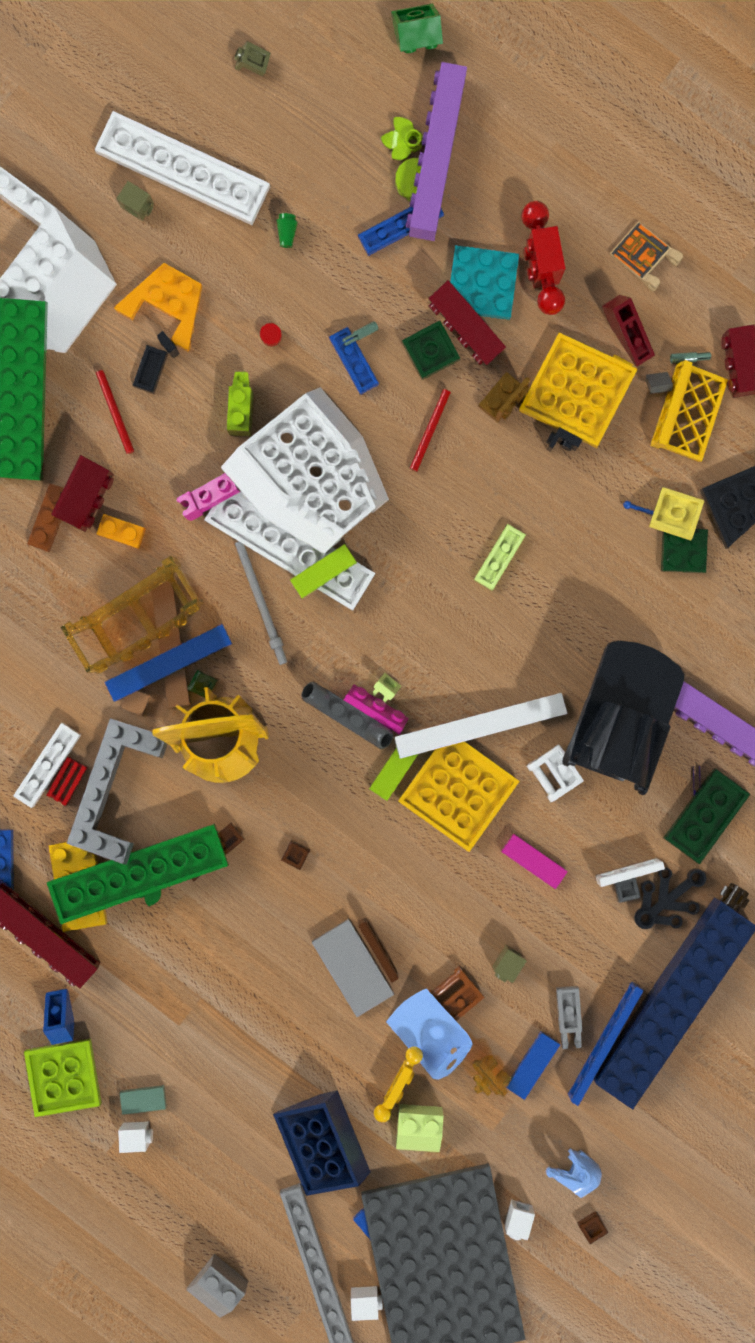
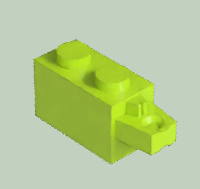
(240, 406)

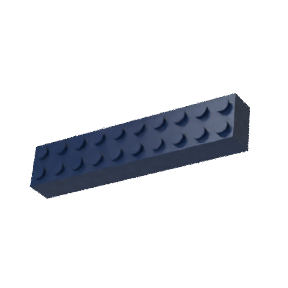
(674, 1002)

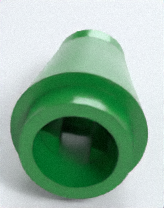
(286, 229)

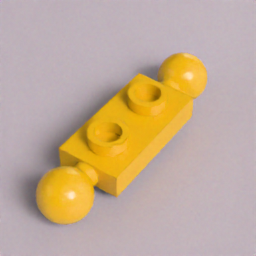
(404, 1076)

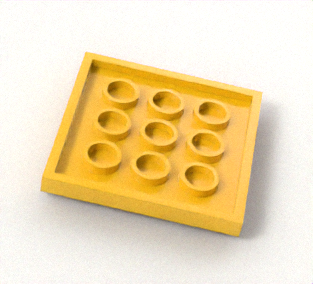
(578, 389)
(459, 792)

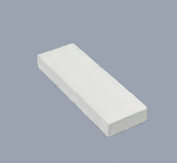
(629, 872)

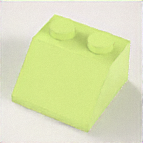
(419, 1128)

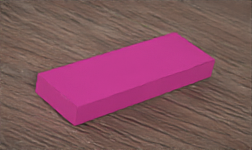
(534, 861)

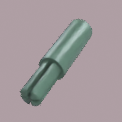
(361, 333)
(692, 357)

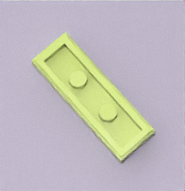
(499, 557)

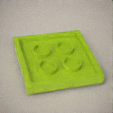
(62, 1077)

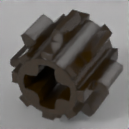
(734, 897)

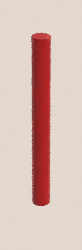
(114, 412)
(430, 430)

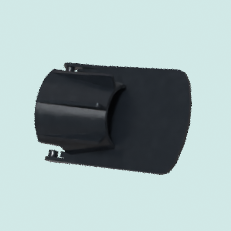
(627, 714)

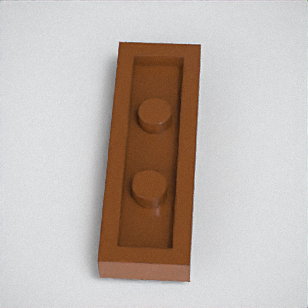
(46, 525)

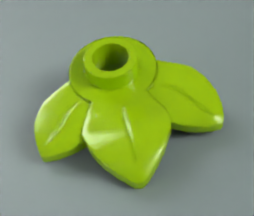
(399, 139)

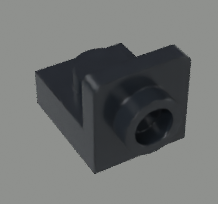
(566, 439)

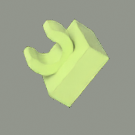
(387, 687)

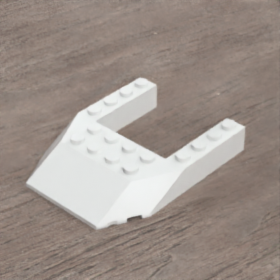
(55, 266)

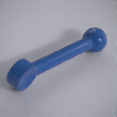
(627, 505)

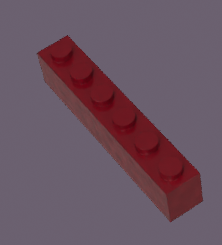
(45, 938)

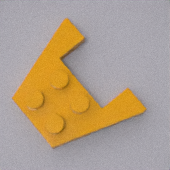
(170, 293)

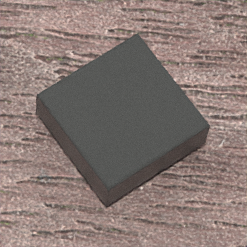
(659, 382)
(627, 890)

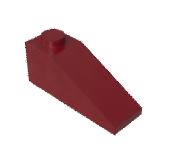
(628, 328)

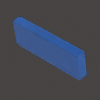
(354, 362)
(533, 1065)

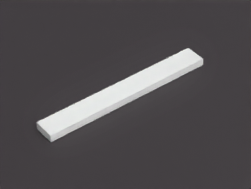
(480, 725)

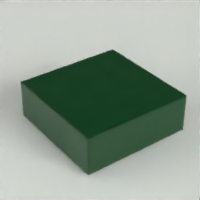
(201, 681)

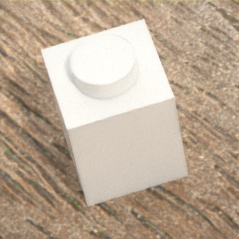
(134, 1137)
(519, 1220)
(365, 1303)

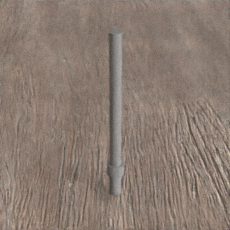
(275, 641)

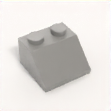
(218, 1286)

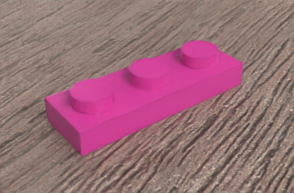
(376, 709)

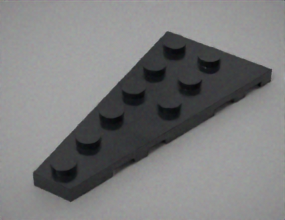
(732, 505)

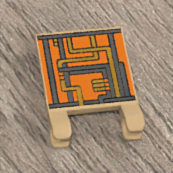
(641, 252)

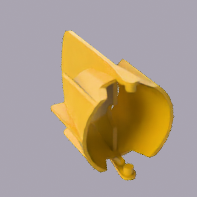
(242, 724)

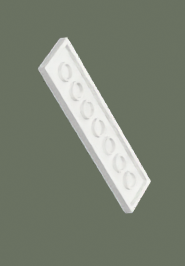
(182, 168)
(245, 524)

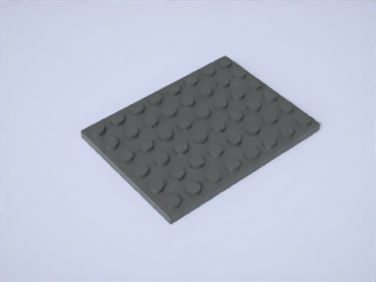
(443, 1259)

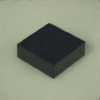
(167, 344)

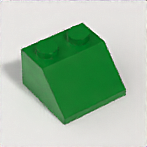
(417, 28)

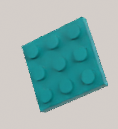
(485, 279)

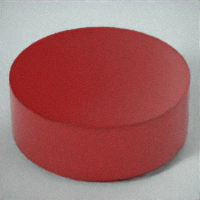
(270, 334)

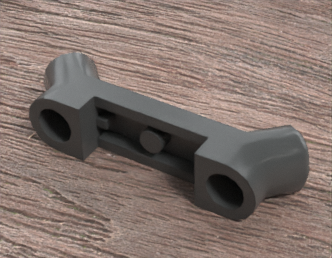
(347, 715)

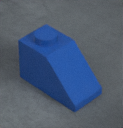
(58, 1017)

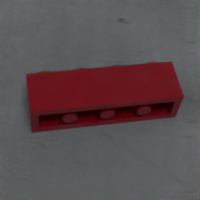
(466, 323)

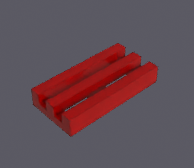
(57, 797)

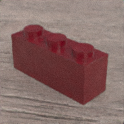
(740, 359)

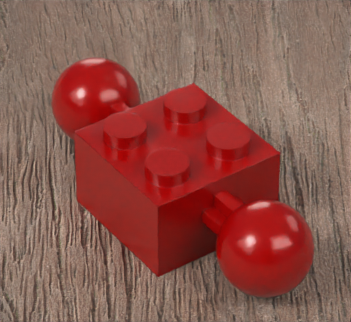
(544, 257)

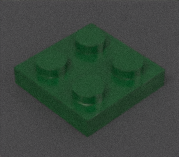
(431, 350)
(684, 554)

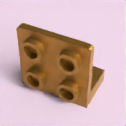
(502, 397)

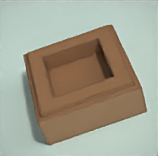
(136, 702)

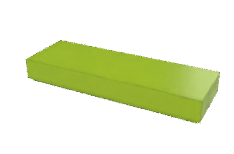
(323, 571)
(391, 775)

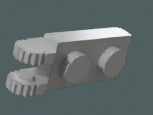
(569, 1014)

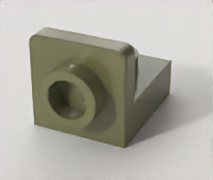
(252, 58)

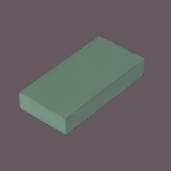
(143, 1099)

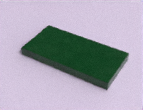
(706, 816)

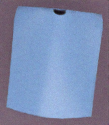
(427, 1025)

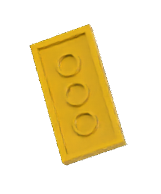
(67, 860)

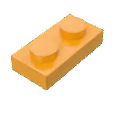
(121, 531)

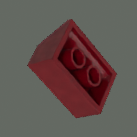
(83, 494)

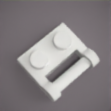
(565, 776)

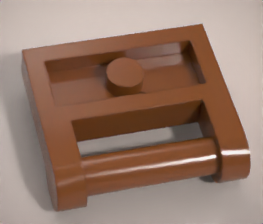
(463, 998)

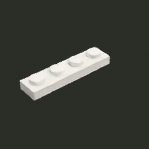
(47, 765)

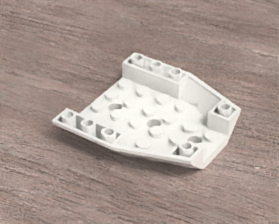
(279, 479)

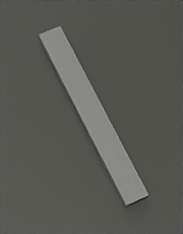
(316, 1264)

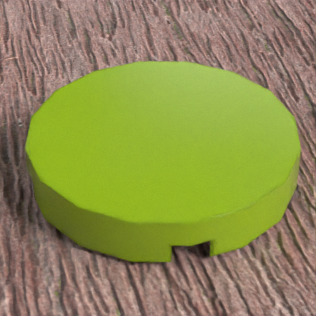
(406, 176)

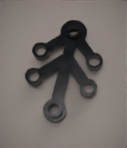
(667, 900)

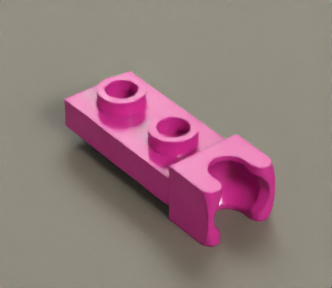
(207, 496)

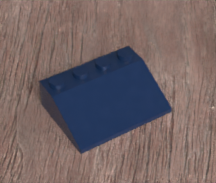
(322, 1144)

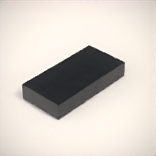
(150, 369)

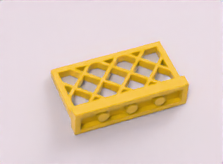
(672, 404)

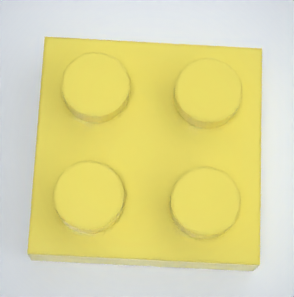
(676, 513)

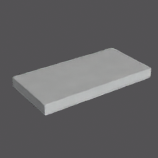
(352, 967)

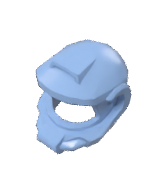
(582, 1177)

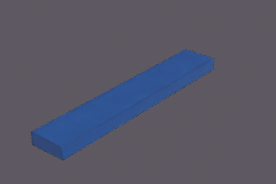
(168, 663)
(605, 1043)

